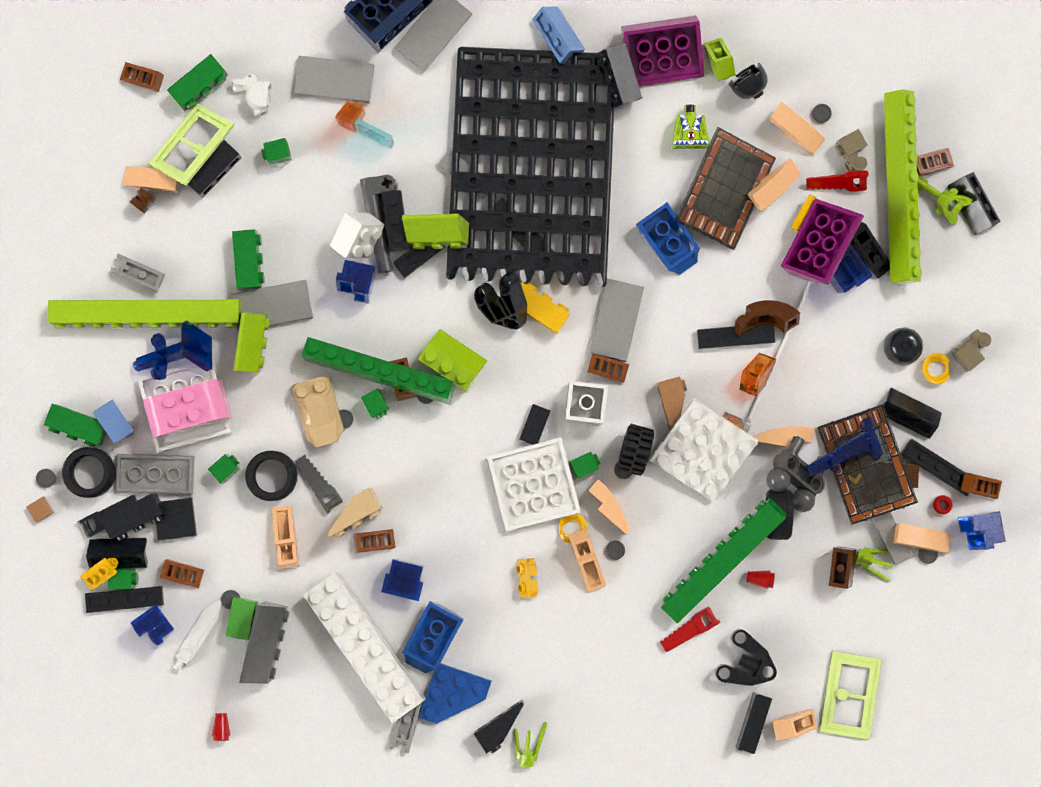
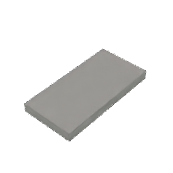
(433, 32)
(334, 79)
(280, 302)
(616, 319)
(155, 473)

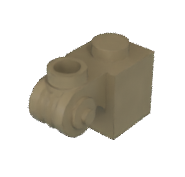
(849, 147)
(968, 354)

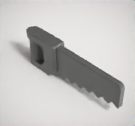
(318, 483)

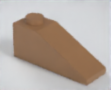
(672, 398)

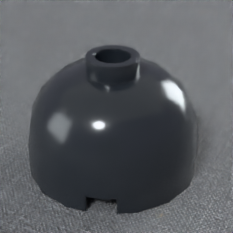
(750, 82)
(903, 346)

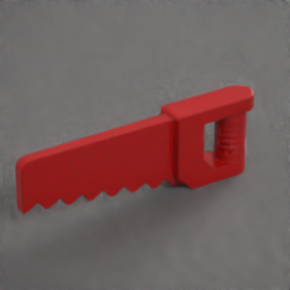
(842, 181)
(690, 629)

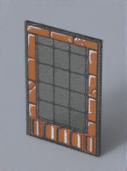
(718, 194)
(868, 485)

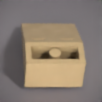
(358, 508)

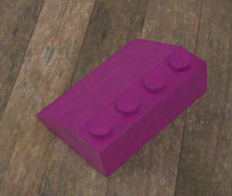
(665, 50)
(821, 242)

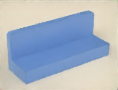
(557, 33)

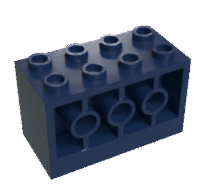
(387, 21)

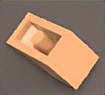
(794, 724)

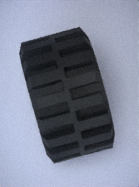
(635, 449)

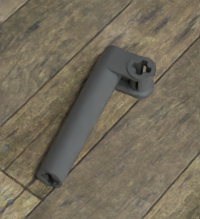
(371, 191)

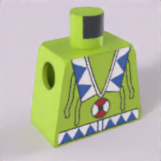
(690, 130)

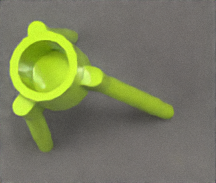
(865, 558)
(526, 756)

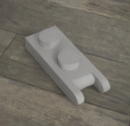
(139, 273)
(405, 728)

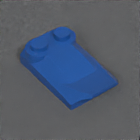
(669, 239)
(431, 637)

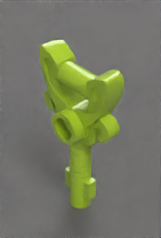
(944, 200)

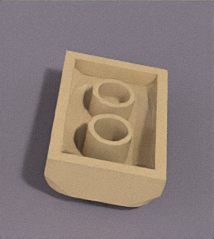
(318, 411)

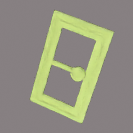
(202, 152)
(832, 691)

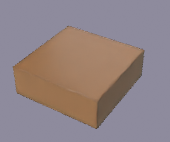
(40, 509)

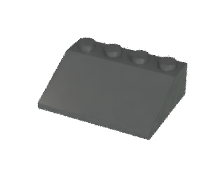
(264, 643)

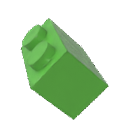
(241, 618)

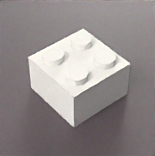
(357, 235)
(586, 402)

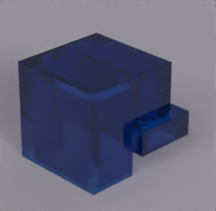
(850, 272)
(357, 280)
(982, 530)
(404, 579)
(153, 624)

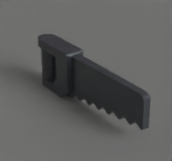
(98, 515)

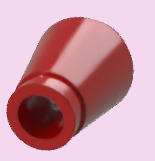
(761, 578)
(221, 727)

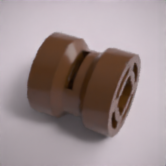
(142, 200)

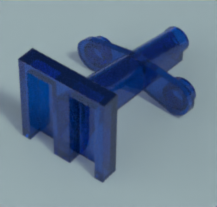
(194, 346)
(865, 442)

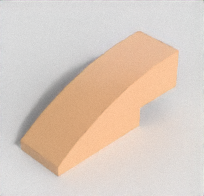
(796, 128)
(149, 179)
(774, 185)
(784, 436)
(609, 505)
(285, 537)
(922, 538)
(587, 560)

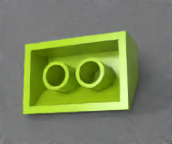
(436, 230)
(251, 342)
(452, 360)

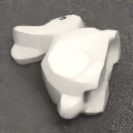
(257, 92)

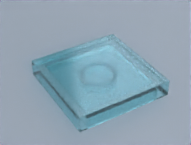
(374, 133)

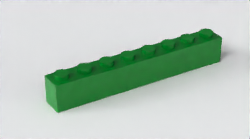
(378, 370)
(723, 560)

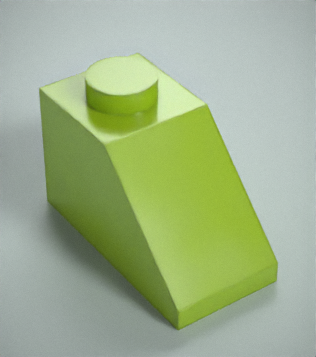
(720, 59)

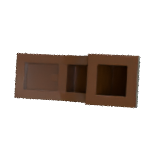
(767, 313)

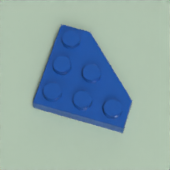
(452, 692)

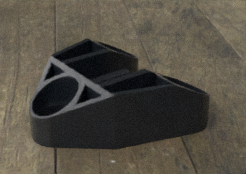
(509, 308)
(741, 677)

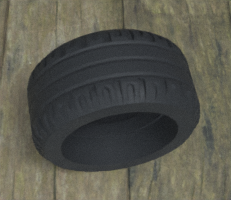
(250, 475)
(69, 476)
(785, 502)

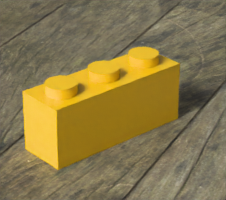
(543, 310)

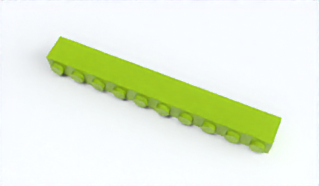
(902, 187)
(144, 312)

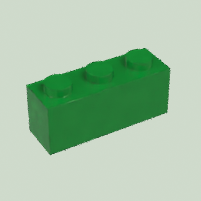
(198, 82)
(247, 259)
(75, 425)

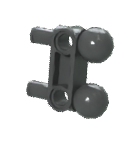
(792, 469)

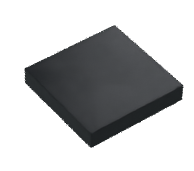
(178, 521)

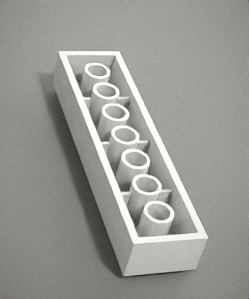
(364, 647)

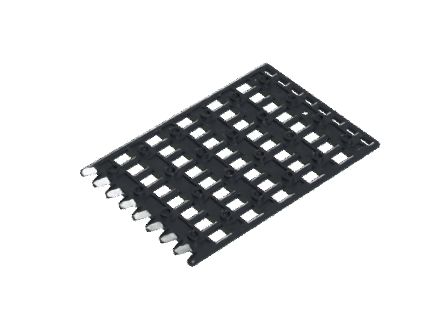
(513, 184)

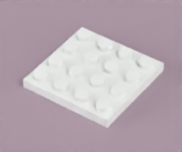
(174, 380)
(703, 450)
(534, 484)

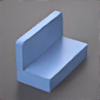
(113, 422)

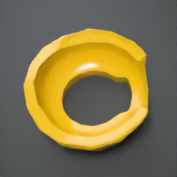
(937, 357)
(574, 517)

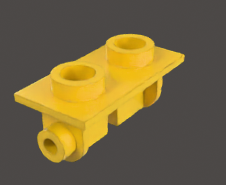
(525, 569)
(100, 572)

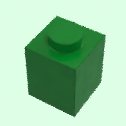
(276, 151)
(375, 404)
(585, 464)
(224, 468)
(123, 579)

